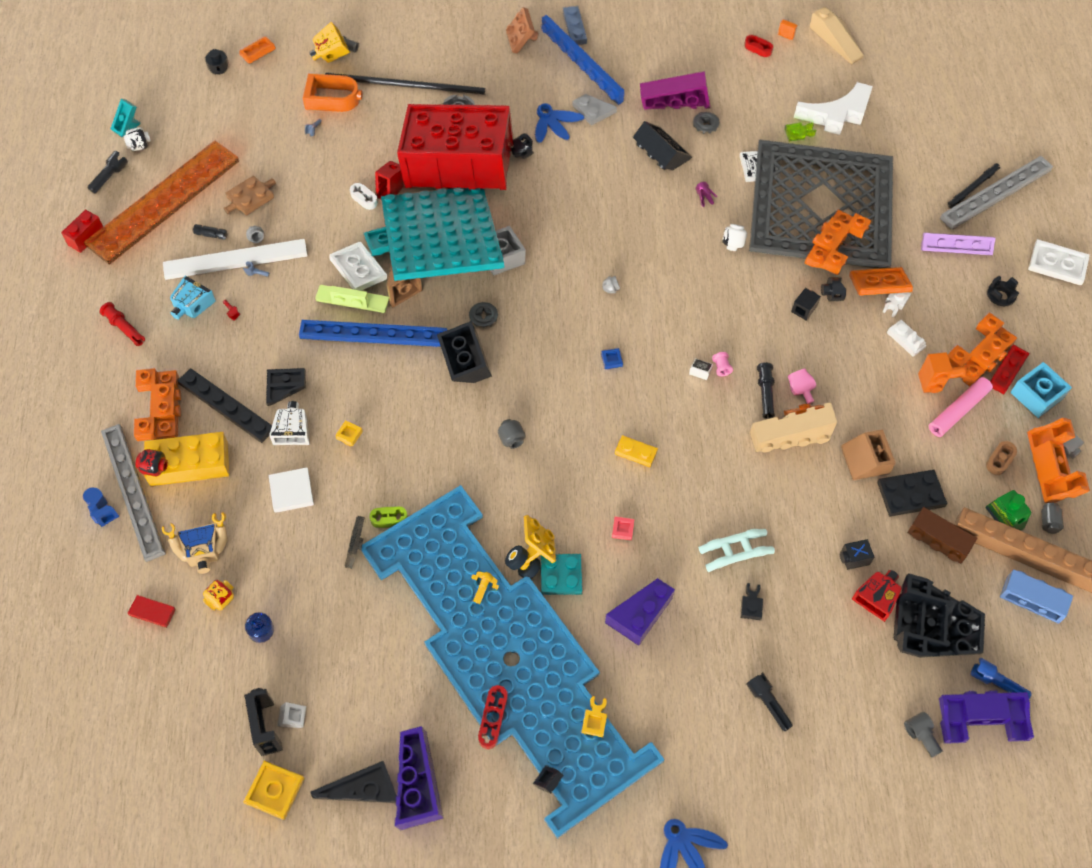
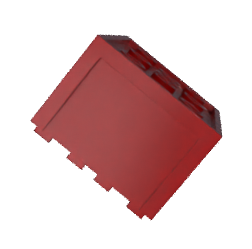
(456, 146)

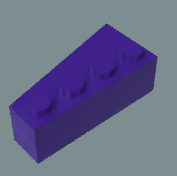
(417, 786)

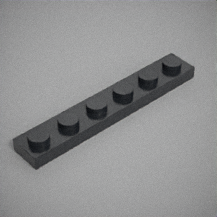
(225, 405)

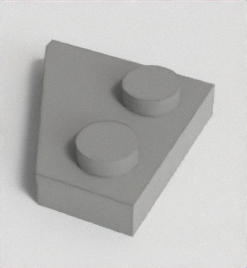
(593, 108)

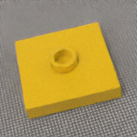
(274, 790)

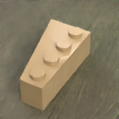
(794, 429)

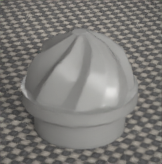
(255, 234)
(611, 285)

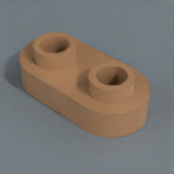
(1001, 459)

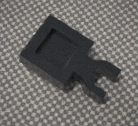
(751, 605)

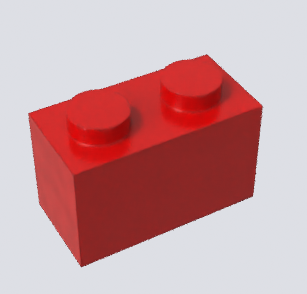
(81, 229)

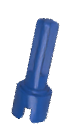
(988, 673)

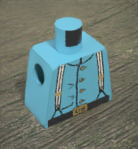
(190, 298)

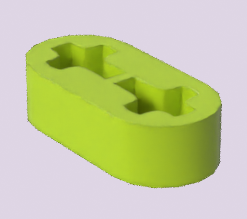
(388, 516)

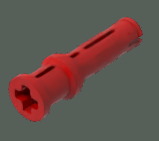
(118, 319)

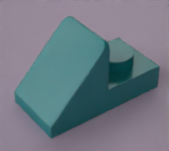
(124, 118)

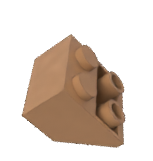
(868, 455)

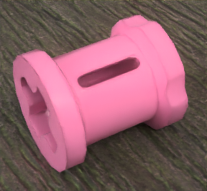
(722, 364)

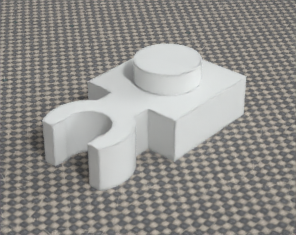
(896, 301)

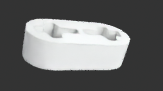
(365, 194)

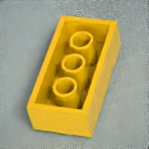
(191, 458)

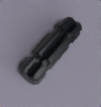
(210, 231)

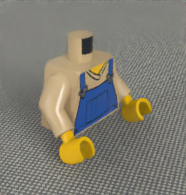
(199, 544)

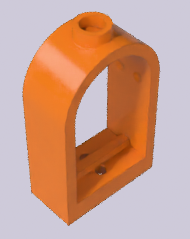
(338, 82)

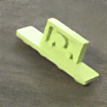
(352, 298)

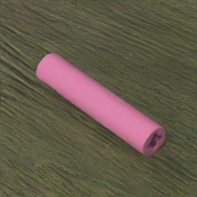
(960, 407)

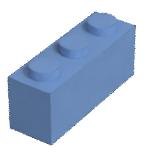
(1036, 596)

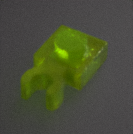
(798, 132)

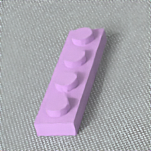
(958, 243)

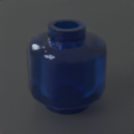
(259, 627)

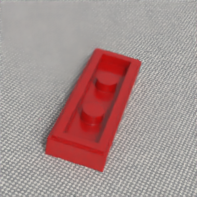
(1008, 369)

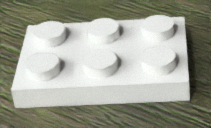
(1059, 262)
(358, 266)

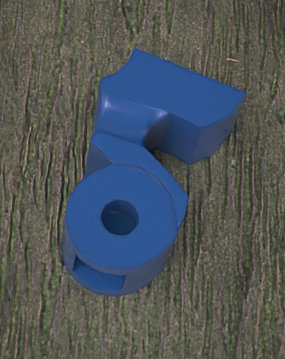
(97, 505)

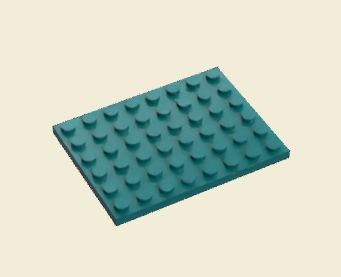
(440, 233)

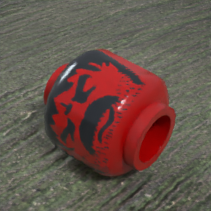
(151, 462)

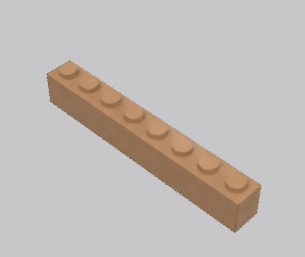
(1027, 549)

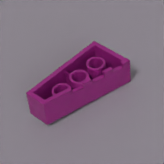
(676, 92)

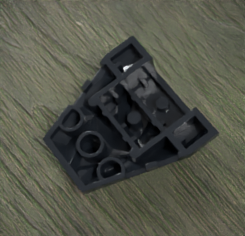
(935, 623)

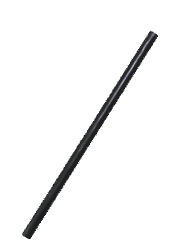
(415, 84)

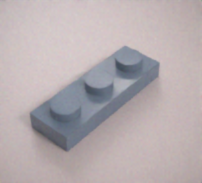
(574, 25)

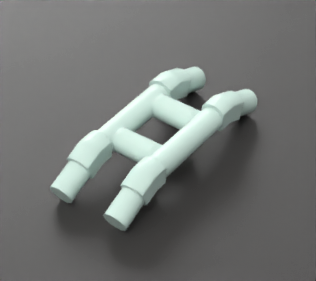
(729, 557)

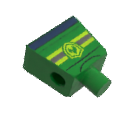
(1010, 510)

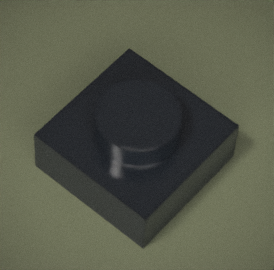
(548, 779)

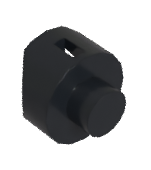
(216, 58)
(524, 148)
(833, 289)

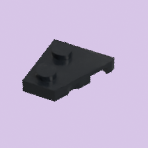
(284, 383)

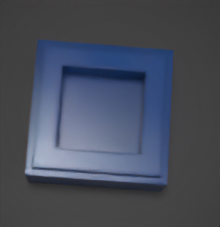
(611, 358)

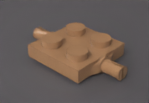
(249, 195)

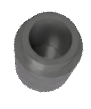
(1052, 518)

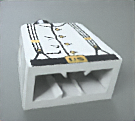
(290, 426)

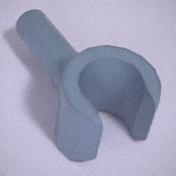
(310, 128)
(251, 270)

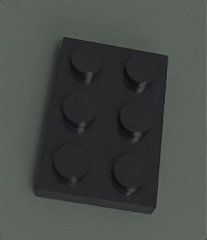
(911, 492)

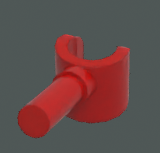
(233, 311)

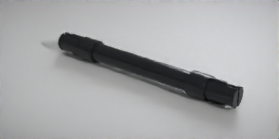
(961, 196)

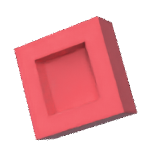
(623, 528)

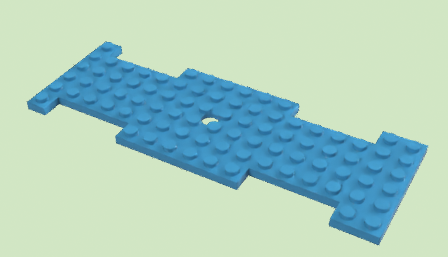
(545, 687)

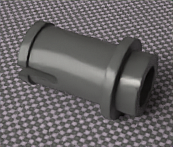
(353, 46)

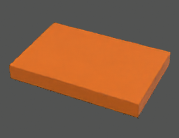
(880, 281)

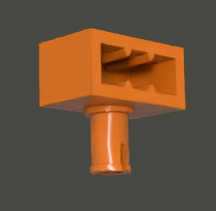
(937, 371)

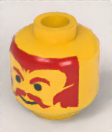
(218, 594)

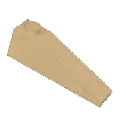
(836, 34)

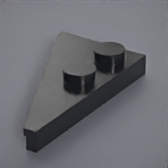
(366, 785)

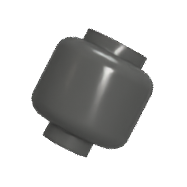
(511, 433)

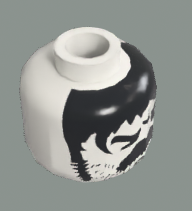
(136, 139)
(734, 237)

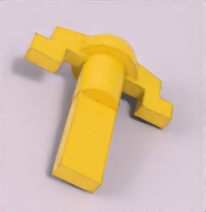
(486, 578)

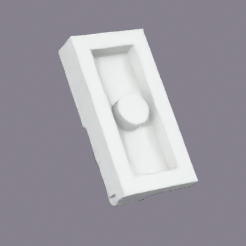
(907, 338)

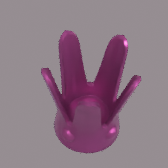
(704, 190)

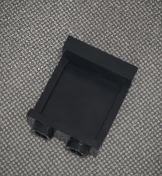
(263, 741)

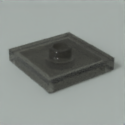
(355, 542)

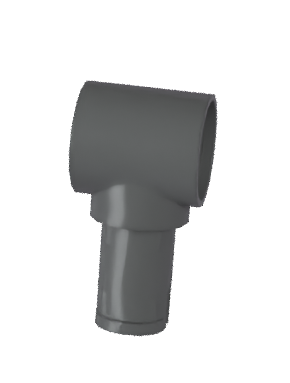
(921, 728)

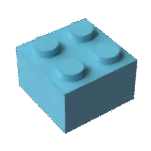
(1040, 389)

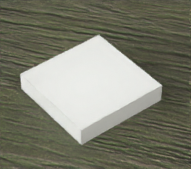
(291, 490)

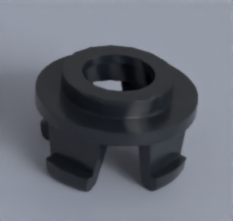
(1008, 288)

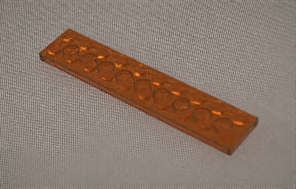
(161, 202)

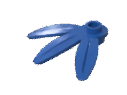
(551, 118)
(682, 842)

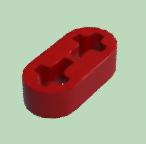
(758, 45)

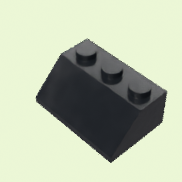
(661, 146)
(464, 354)

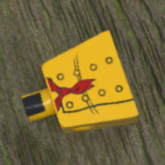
(329, 44)

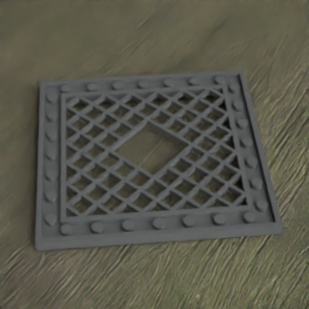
(878, 165)

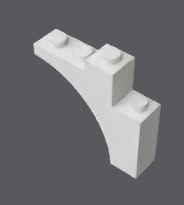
(834, 113)

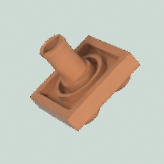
(521, 30)

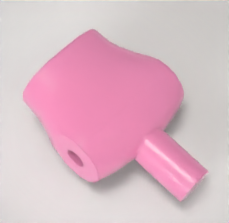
(802, 383)

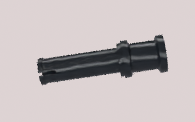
(766, 382)

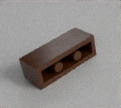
(942, 535)

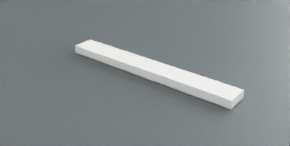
(234, 259)

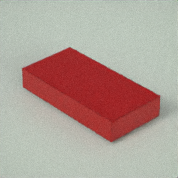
(151, 611)

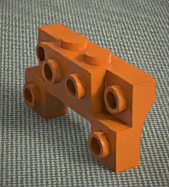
(826, 247)
(986, 353)
(163, 405)
(1052, 462)

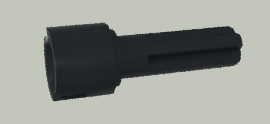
(112, 165)
(762, 688)

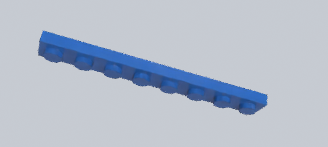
(582, 59)
(370, 333)

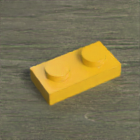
(636, 451)

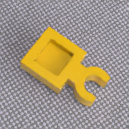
(594, 720)

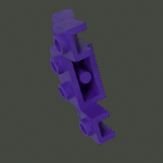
(985, 709)

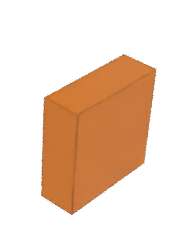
(787, 29)

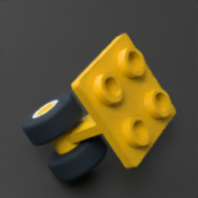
(540, 542)

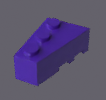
(641, 611)

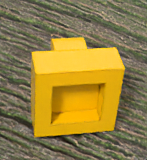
(349, 433)

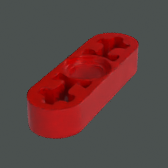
(484, 730)

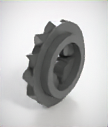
(706, 117)
(476, 312)

